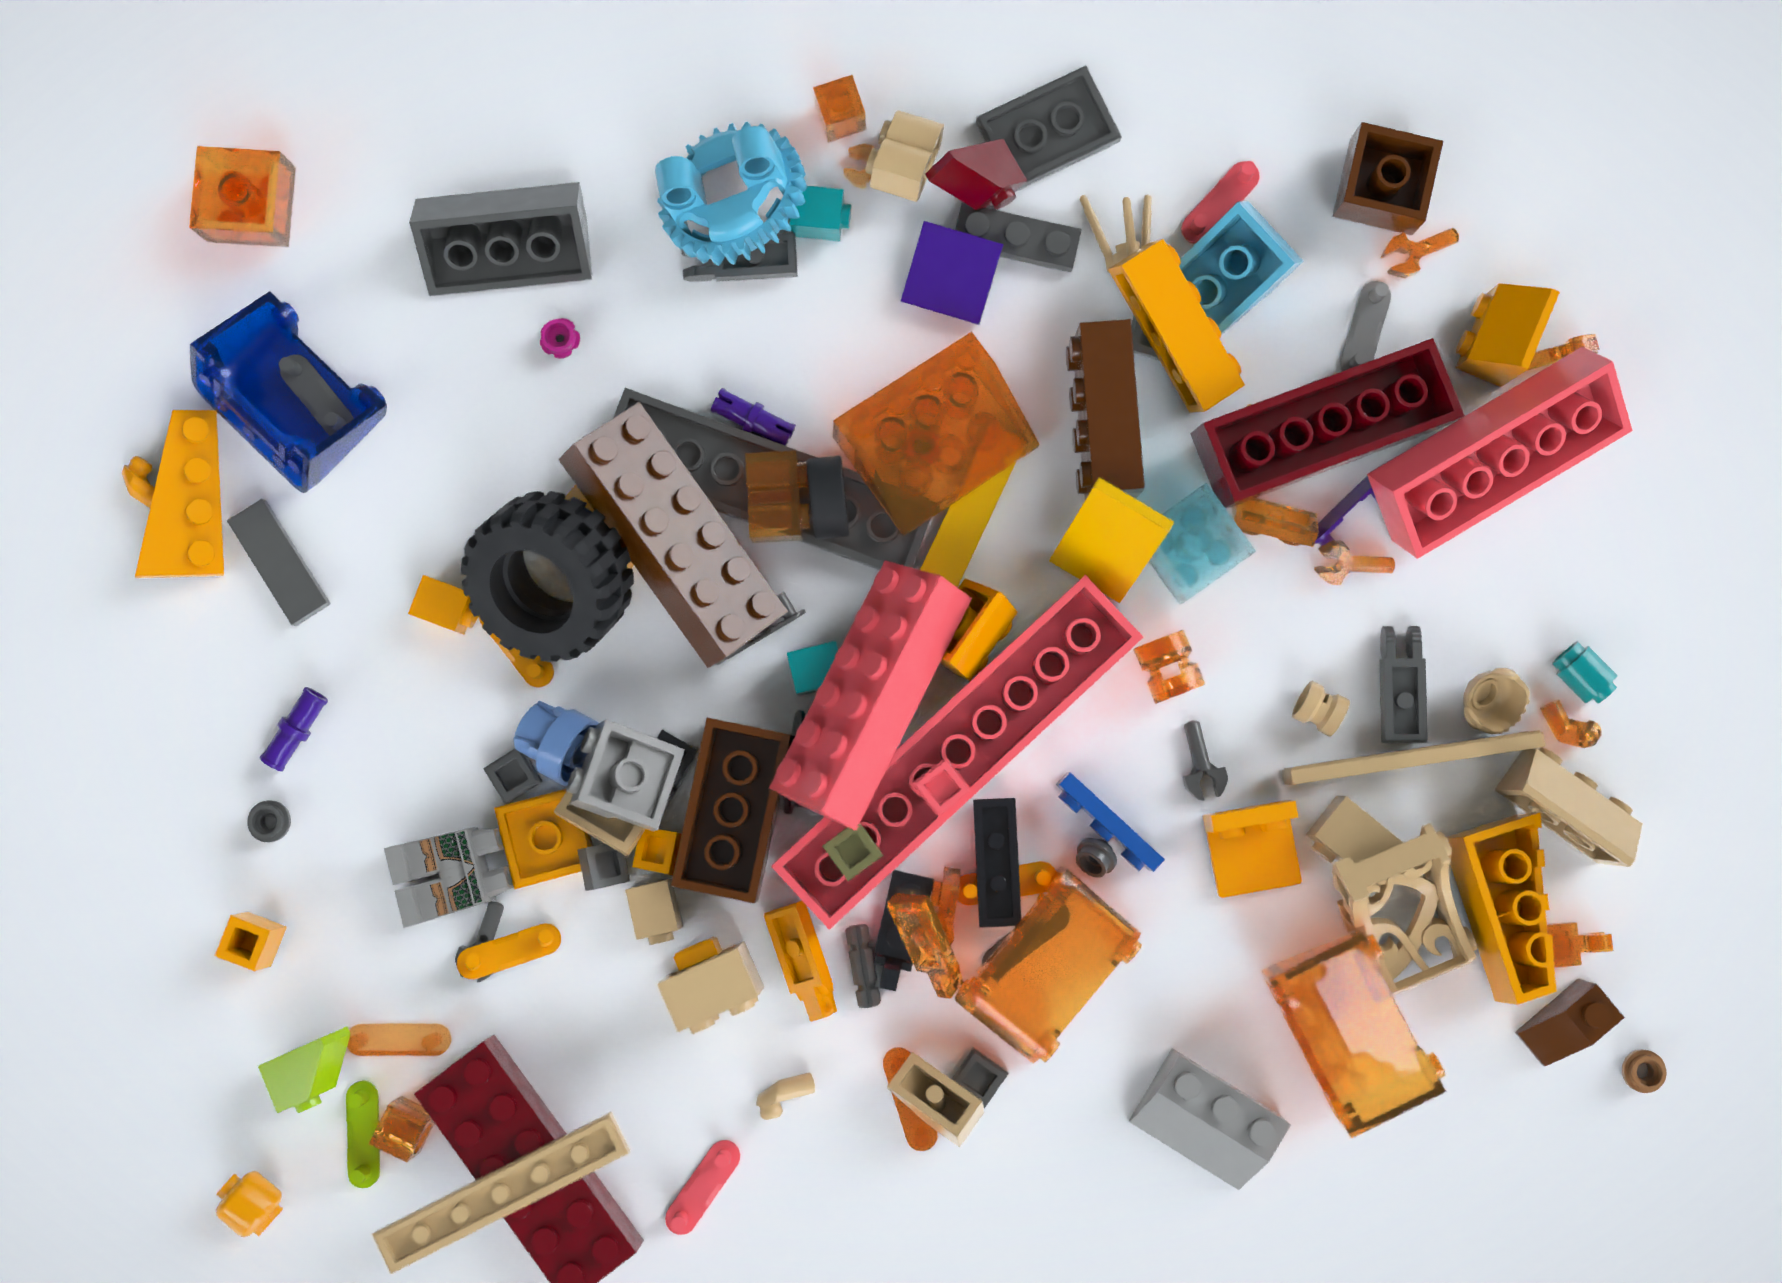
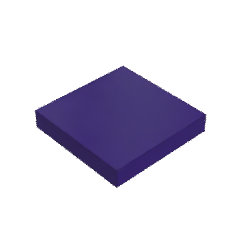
(951, 272)

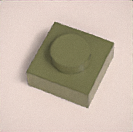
(852, 851)

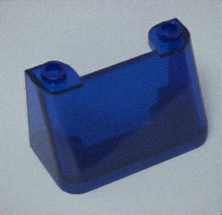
(241, 379)

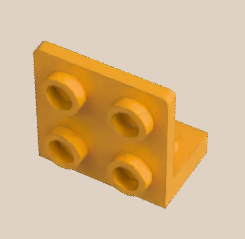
(1253, 848)

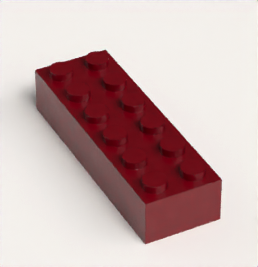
(1326, 423)
(497, 1117)

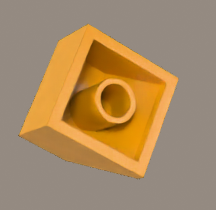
(1505, 332)
(982, 626)

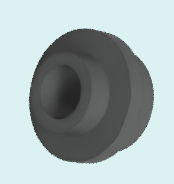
(257, 817)
(1095, 857)

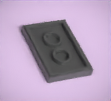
(1052, 125)

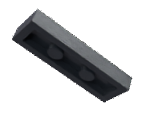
(997, 862)

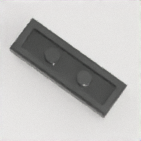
(278, 562)

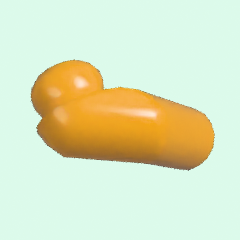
(136, 481)

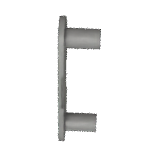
(1366, 325)

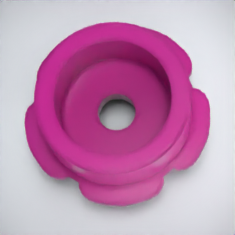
(559, 327)

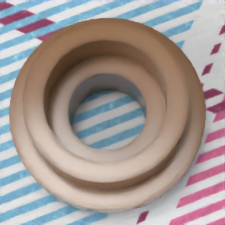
(1656, 1071)

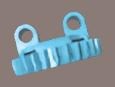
(733, 222)

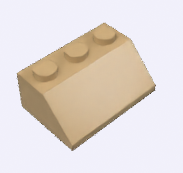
(1572, 807)

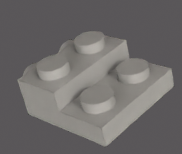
(624, 775)

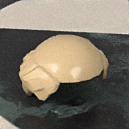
(1495, 700)

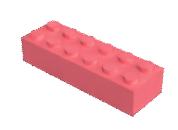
(1501, 451)
(871, 693)

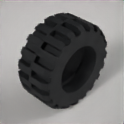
(516, 606)

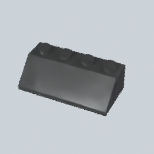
(502, 238)

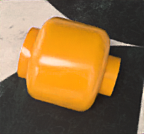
(248, 1203)

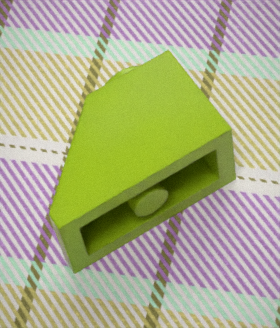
(305, 1072)

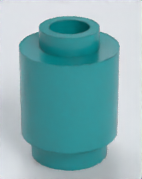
(1585, 673)

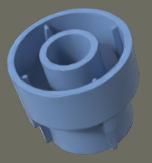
(553, 739)

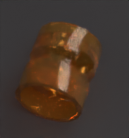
(1164, 652)

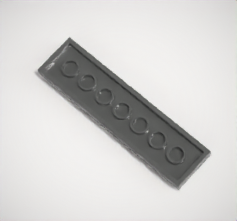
(717, 463)

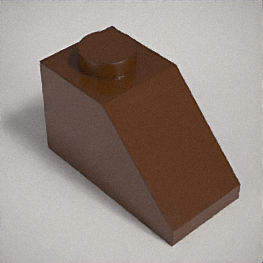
(1570, 1023)

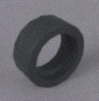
(828, 497)

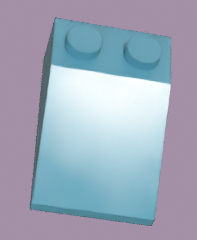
(1238, 264)

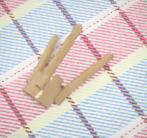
(1131, 245)

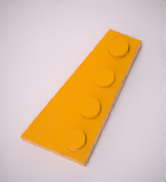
(185, 509)

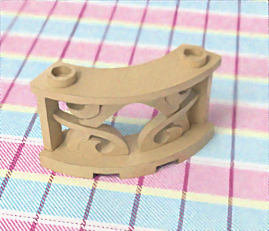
(1405, 866)

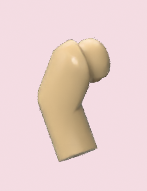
(783, 1090)

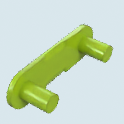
(362, 1121)

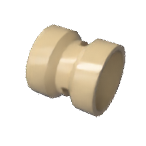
(1320, 708)

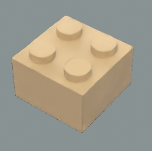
(712, 987)

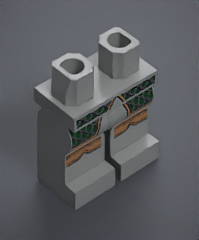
(461, 869)

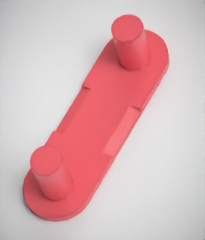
(1227, 192)
(702, 1187)

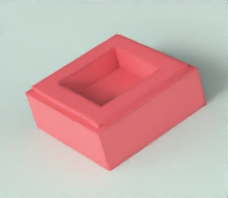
(942, 787)

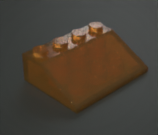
(935, 433)

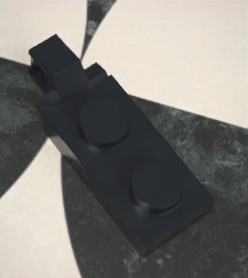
(889, 946)

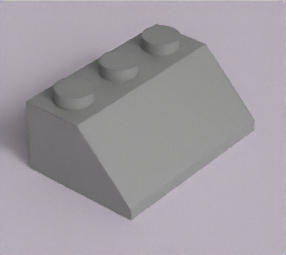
(1209, 1121)

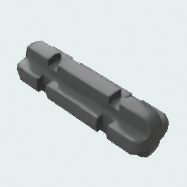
(862, 966)

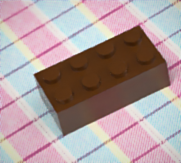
(1106, 406)
(730, 811)

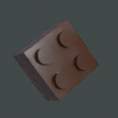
(1387, 178)

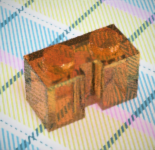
(775, 496)

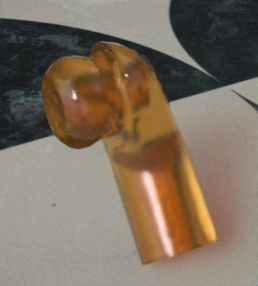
(1568, 730)

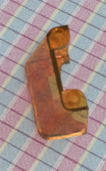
(1049, 967)
(1353, 1032)

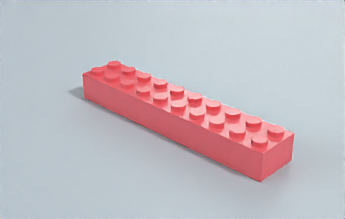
(979, 736)

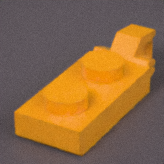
(802, 958)

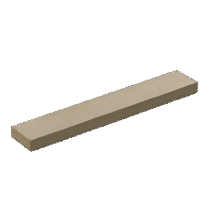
(1413, 757)
(501, 1192)

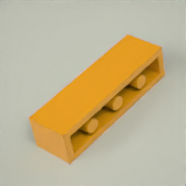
(1177, 326)

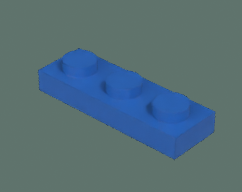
(1108, 824)

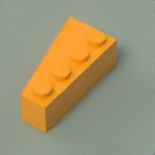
(1506, 905)

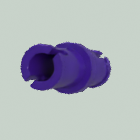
(752, 417)
(293, 729)

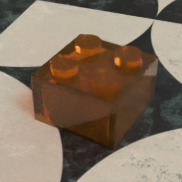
(242, 196)

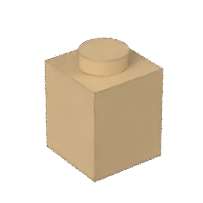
(654, 911)

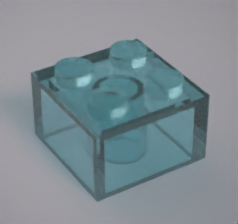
(1199, 545)

